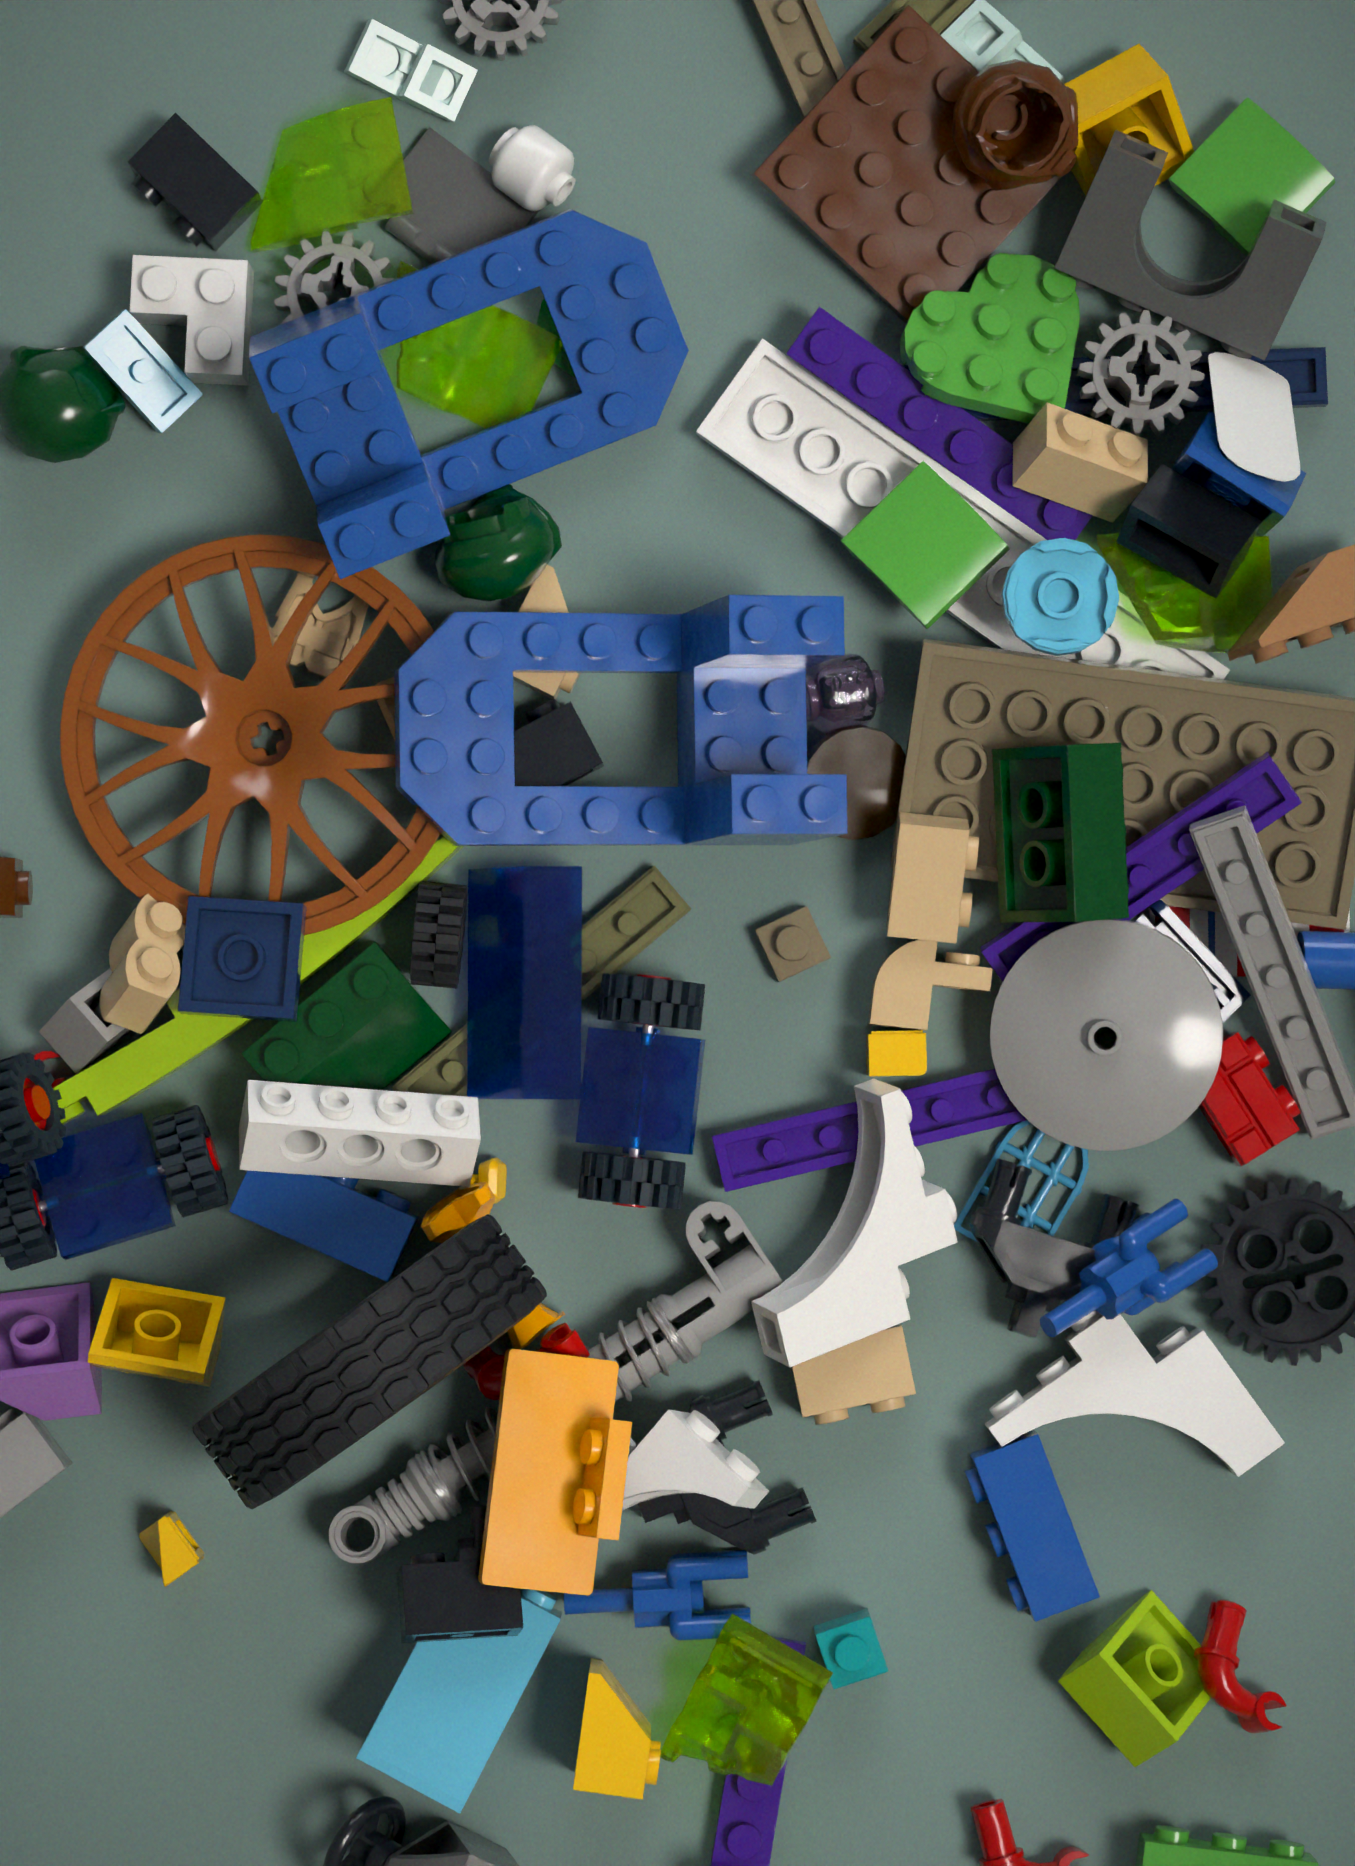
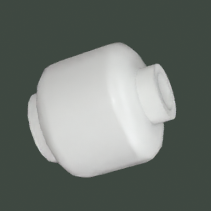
(532, 168)

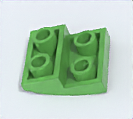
(1244, 170)
(925, 544)

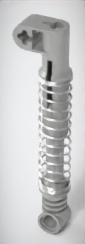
(434, 1486)

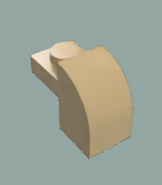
(906, 979)

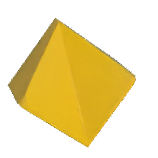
(896, 1053)
(171, 1546)

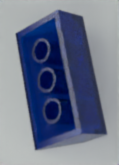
(525, 983)

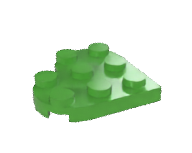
(1001, 343)

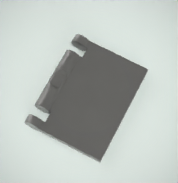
(452, 202)

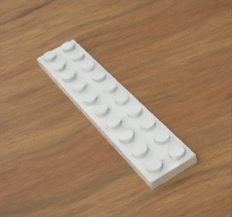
(845, 462)

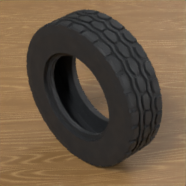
(370, 1362)

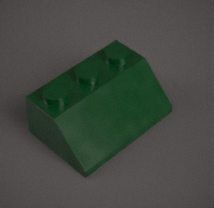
(1060, 833)
(352, 1030)

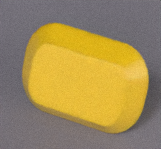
(494, 1173)

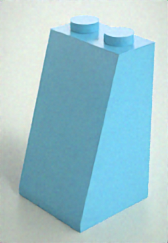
(456, 1704)

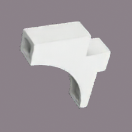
(885, 1221)
(1114, 1374)

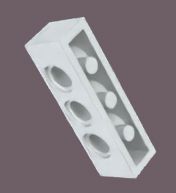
(359, 1133)

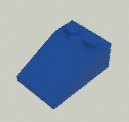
(1209, 467)

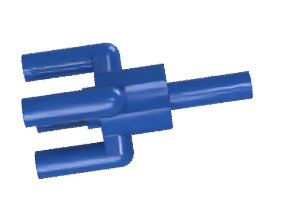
(1129, 1275)
(672, 1595)

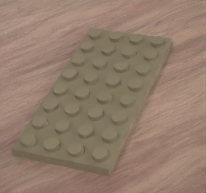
(1176, 745)

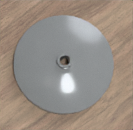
(1116, 979)

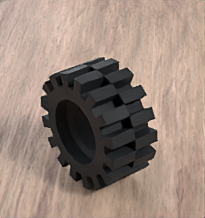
(438, 934)

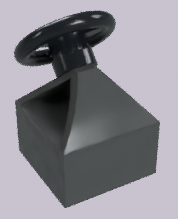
(441, 1846)

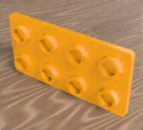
(553, 1473)

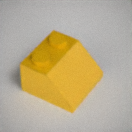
(1131, 97)
(158, 1332)
(614, 1740)

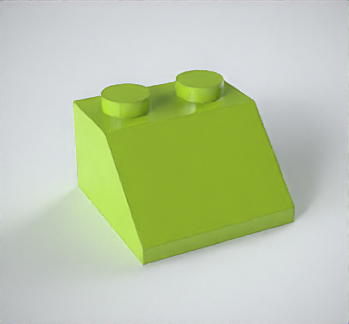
(1139, 1680)

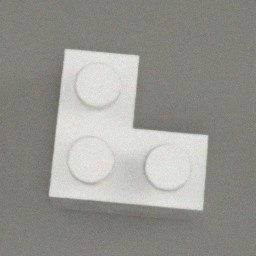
(210, 300)

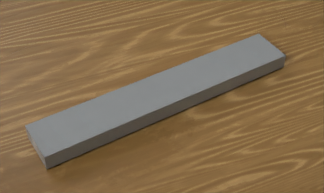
(1276, 970)

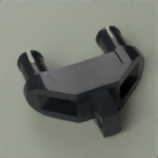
(1032, 1263)
(739, 1526)

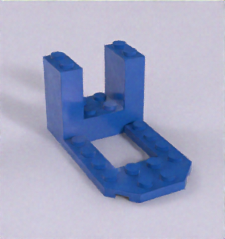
(349, 426)
(736, 725)

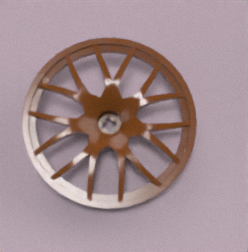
(234, 720)

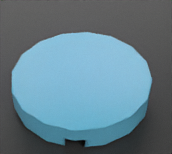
(1060, 596)

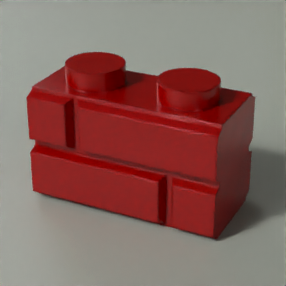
(1244, 1105)

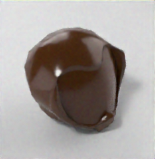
(1034, 111)

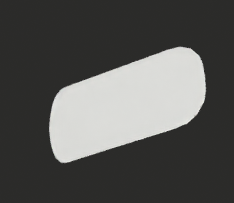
(1254, 417)

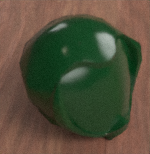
(57, 403)
(497, 546)

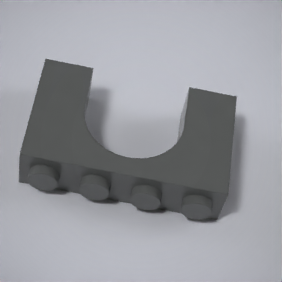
(1237, 309)

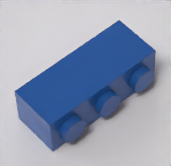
(330, 1217)
(1031, 1527)

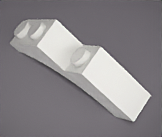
(687, 1458)

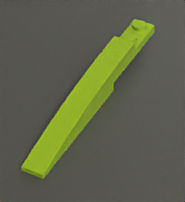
(190, 1036)

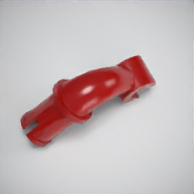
(487, 1365)
(1217, 1669)
(999, 1843)

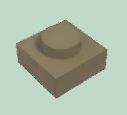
(792, 944)

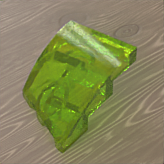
(333, 176)
(479, 364)
(1184, 615)
(747, 1705)

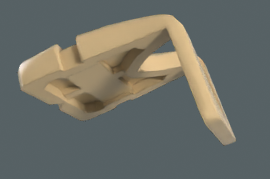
(325, 636)

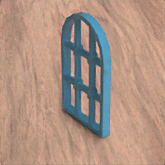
(1026, 1159)

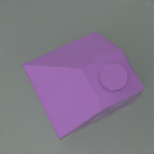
(47, 1350)

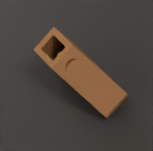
(1304, 608)

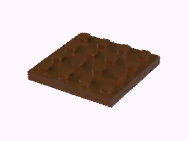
(883, 178)

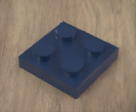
(242, 958)

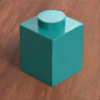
(850, 1648)

